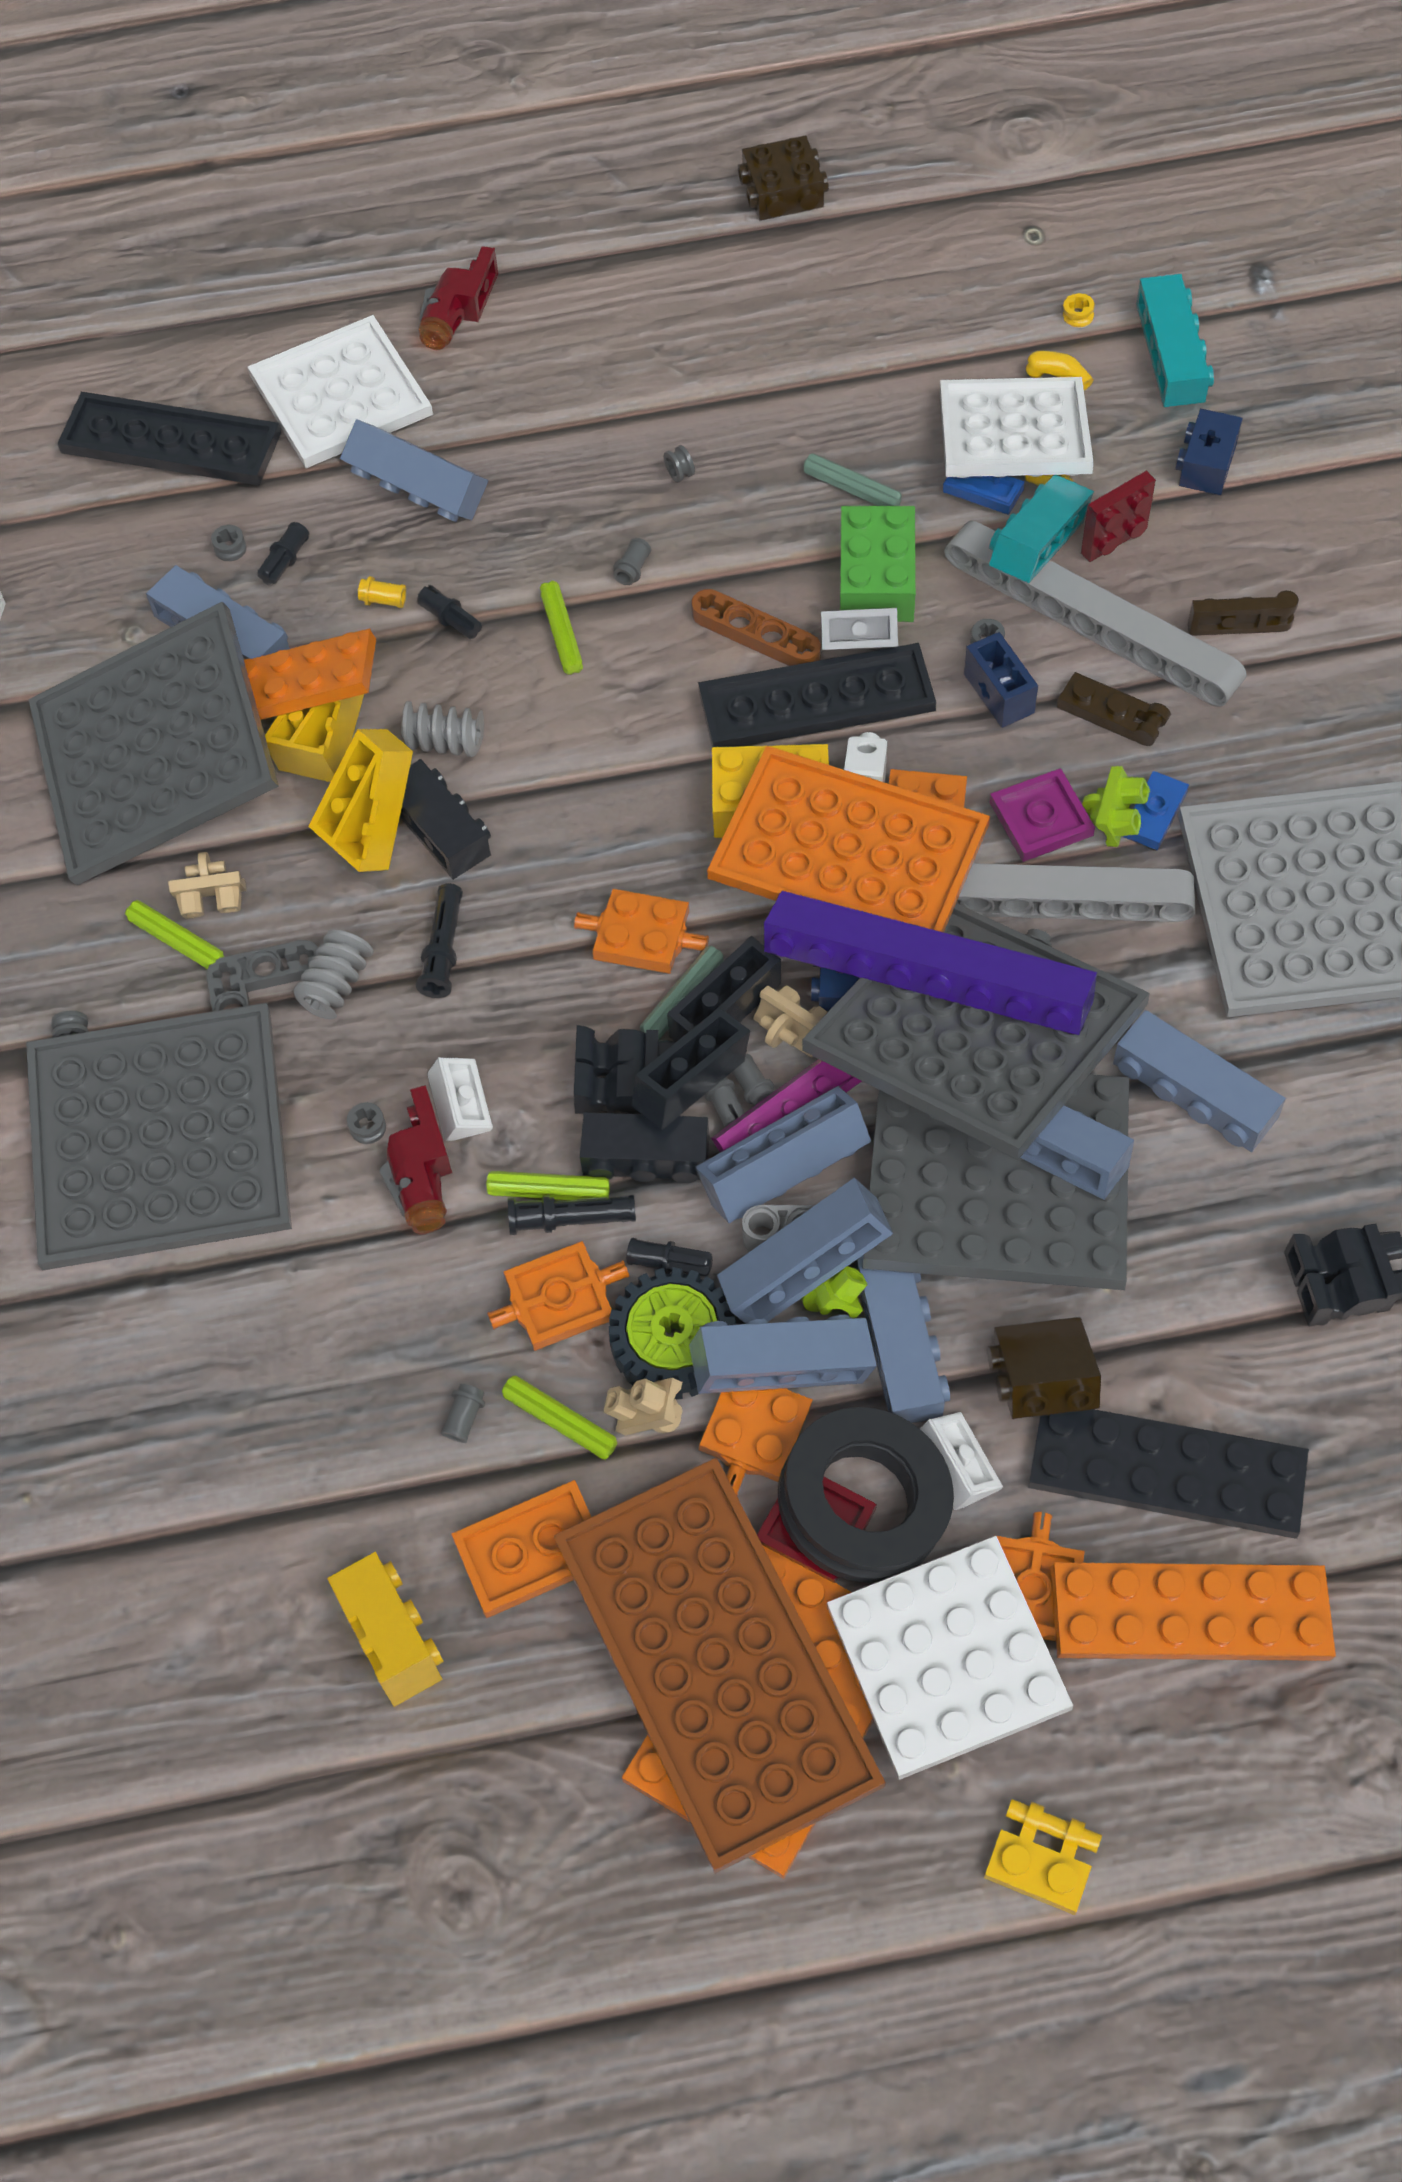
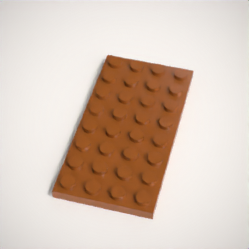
(718, 1665)

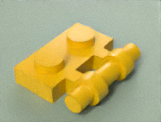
(1038, 1870)

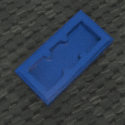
(987, 491)
(1160, 809)

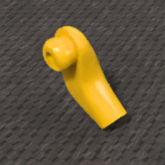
(1058, 365)

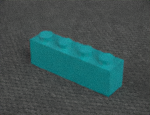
(1174, 340)
(1039, 528)

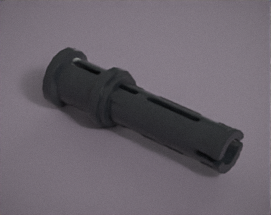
(439, 954)
(549, 1214)

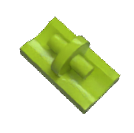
(1111, 804)
(838, 1293)

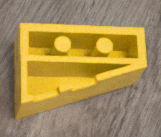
(314, 738)
(365, 800)
(387, 1628)

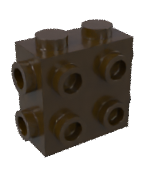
(783, 178)
(1045, 1368)

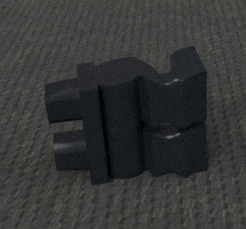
(618, 1060)
(1356, 1266)

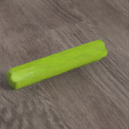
(561, 627)
(172, 934)
(537, 1185)
(559, 1417)

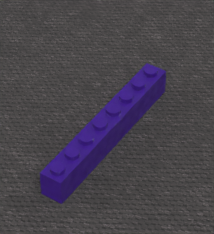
(930, 962)

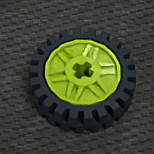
(657, 1307)

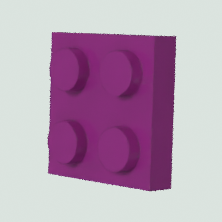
(1042, 814)

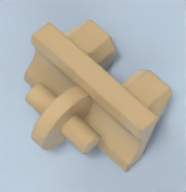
(191, 890)
(784, 1018)
(645, 1406)

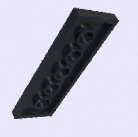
(170, 438)
(817, 696)
(1171, 1470)

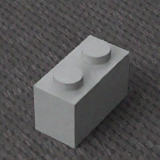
(859, 628)

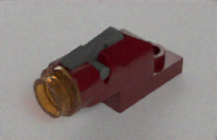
(457, 297)
(416, 1167)

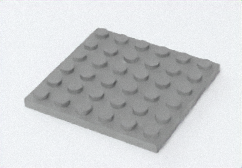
(1301, 896)

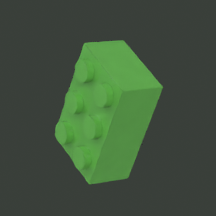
(878, 559)

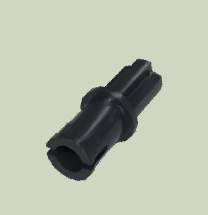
(283, 553)
(448, 611)
(668, 1256)

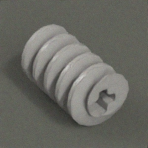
(442, 731)
(330, 971)

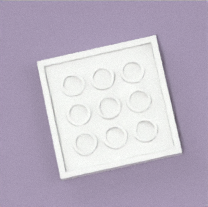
(334, 381)
(1015, 427)
(948, 1657)

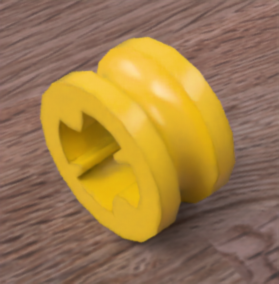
(1082, 318)

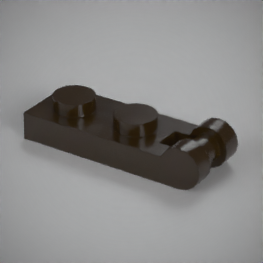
(1243, 615)
(1113, 709)

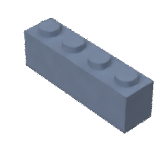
(413, 470)
(186, 594)
(1198, 1081)
(1081, 1152)
(784, 1154)
(805, 1253)
(902, 1344)
(781, 1354)

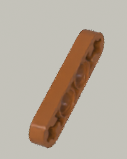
(752, 633)

